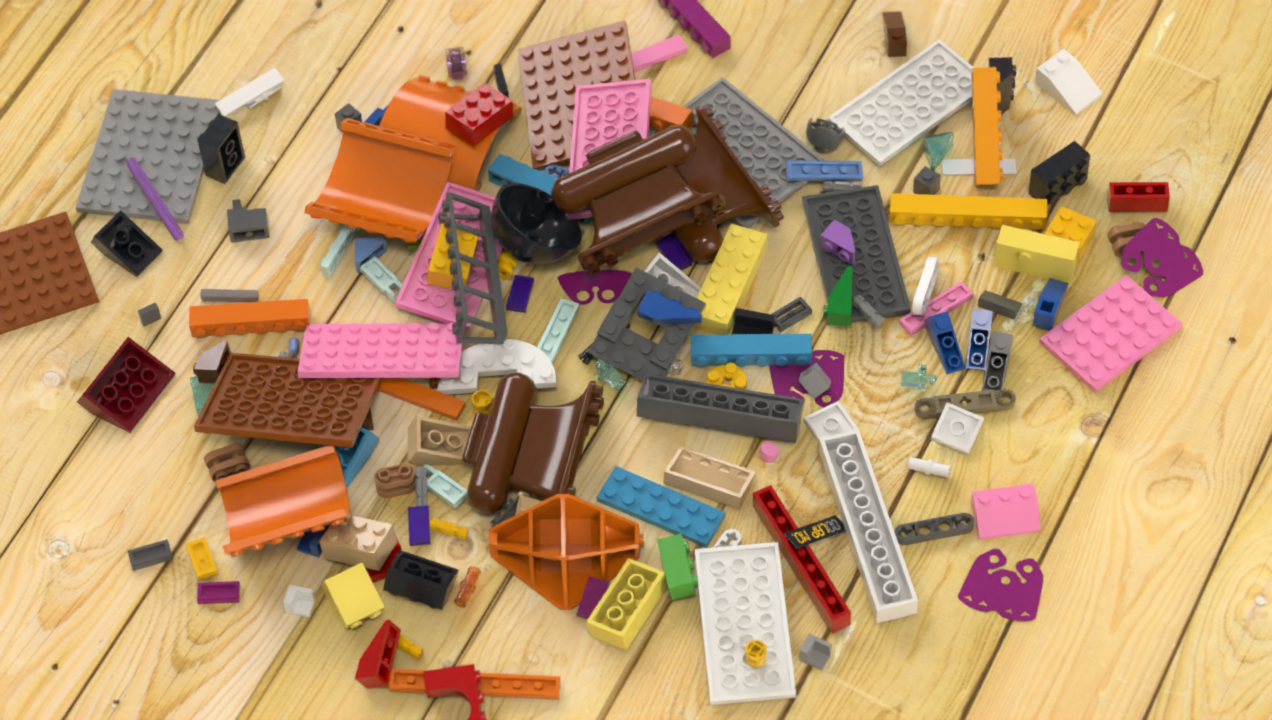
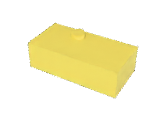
(1036, 254)
(627, 604)

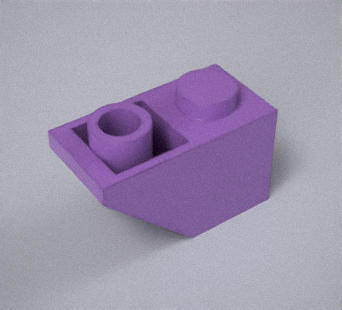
(839, 241)

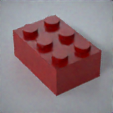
(479, 114)

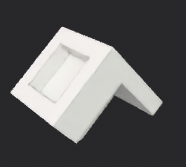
(299, 601)

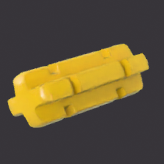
(449, 528)
(408, 647)

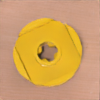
(728, 372)

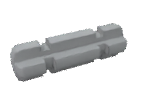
(839, 186)
(867, 310)
(421, 486)

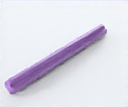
(155, 199)

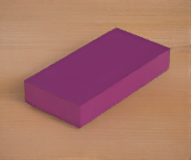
(218, 592)
(591, 597)

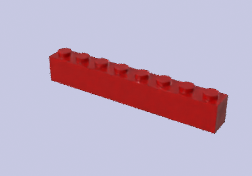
(802, 560)

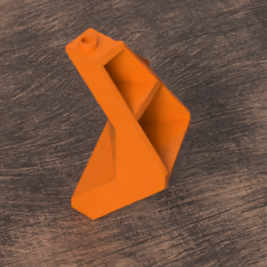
(562, 545)

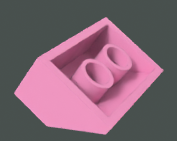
(1006, 511)

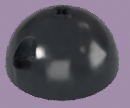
(532, 225)

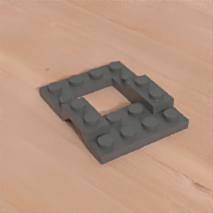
(631, 351)

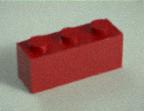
(1138, 196)

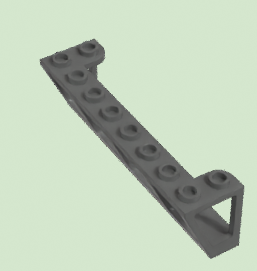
(490, 263)

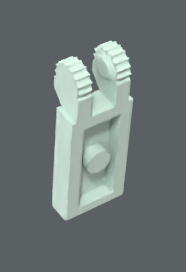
(381, 278)
(445, 487)

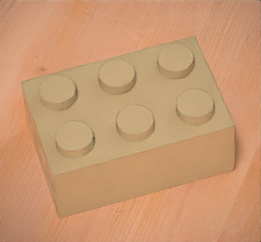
(359, 542)

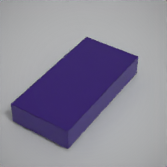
(673, 251)
(520, 294)
(419, 525)

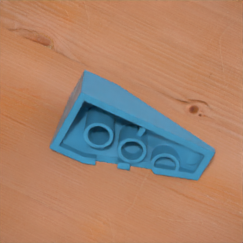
(355, 457)

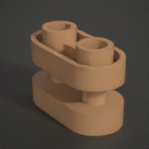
(1121, 235)
(226, 461)
(395, 480)

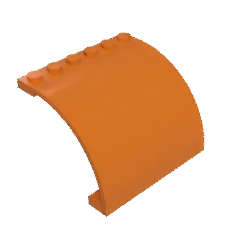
(420, 111)
(384, 181)
(284, 500)

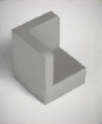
(815, 380)
(815, 652)

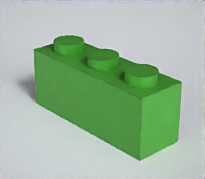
(677, 566)

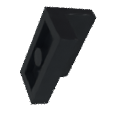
(752, 322)

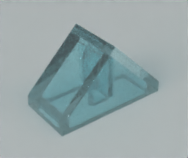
(937, 147)

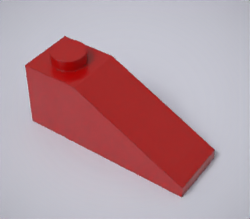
(378, 658)

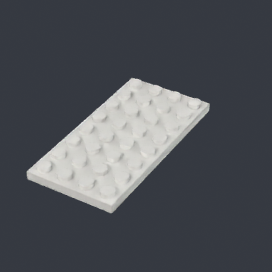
(907, 103)
(738, 604)

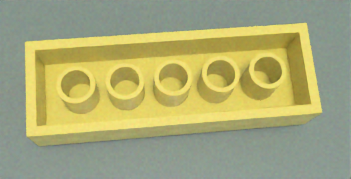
(731, 278)

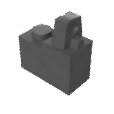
(247, 224)

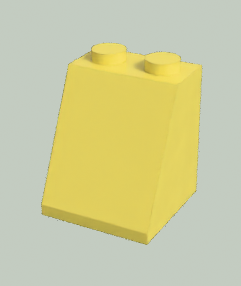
(353, 596)

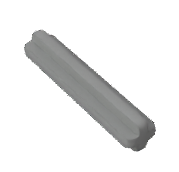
(229, 295)

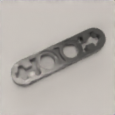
(933, 525)

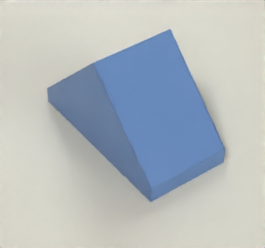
(367, 249)

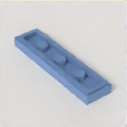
(824, 170)

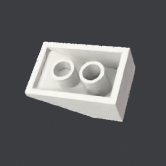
(1067, 82)
(669, 273)

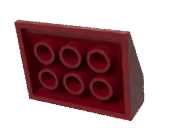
(126, 386)

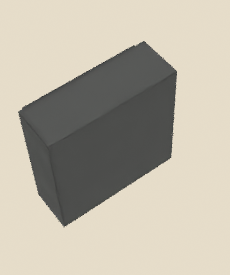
(149, 314)

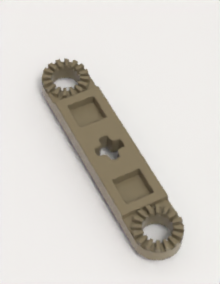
(977, 402)

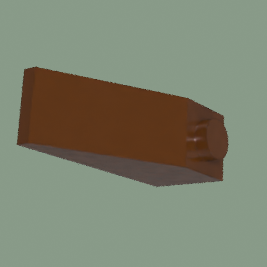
(895, 34)

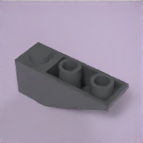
(997, 361)

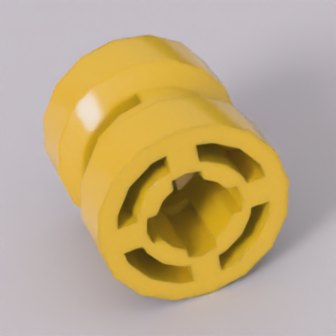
(506, 264)
(482, 401)
(754, 658)

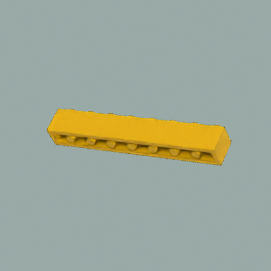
(968, 211)

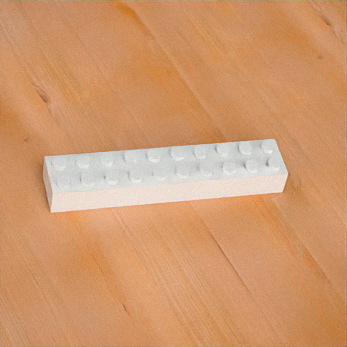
(868, 526)

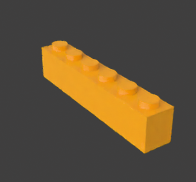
(985, 125)

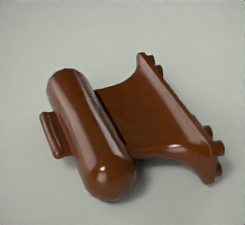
(718, 169)
(635, 193)
(527, 443)

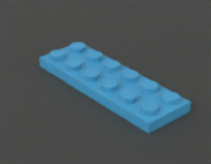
(661, 506)

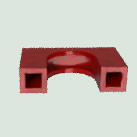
(458, 681)

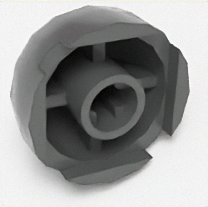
(824, 134)

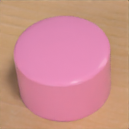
(769, 451)

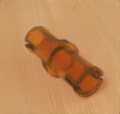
(467, 586)

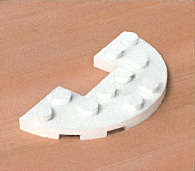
(499, 360)

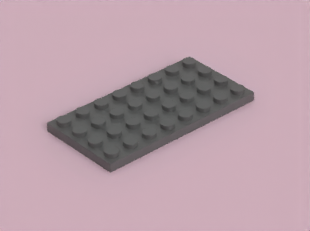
(876, 265)

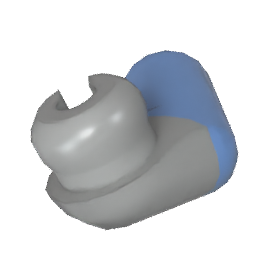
(293, 349)

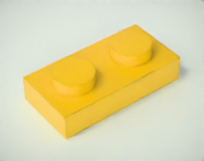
(201, 558)

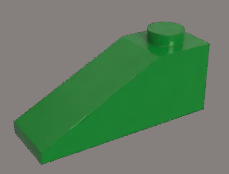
(840, 301)

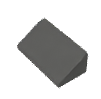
(999, 304)

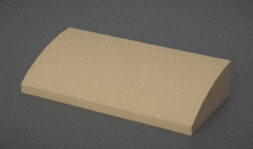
(709, 477)

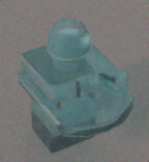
(608, 373)
(917, 379)

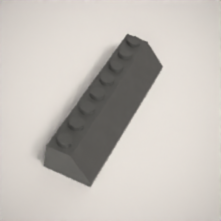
(720, 407)

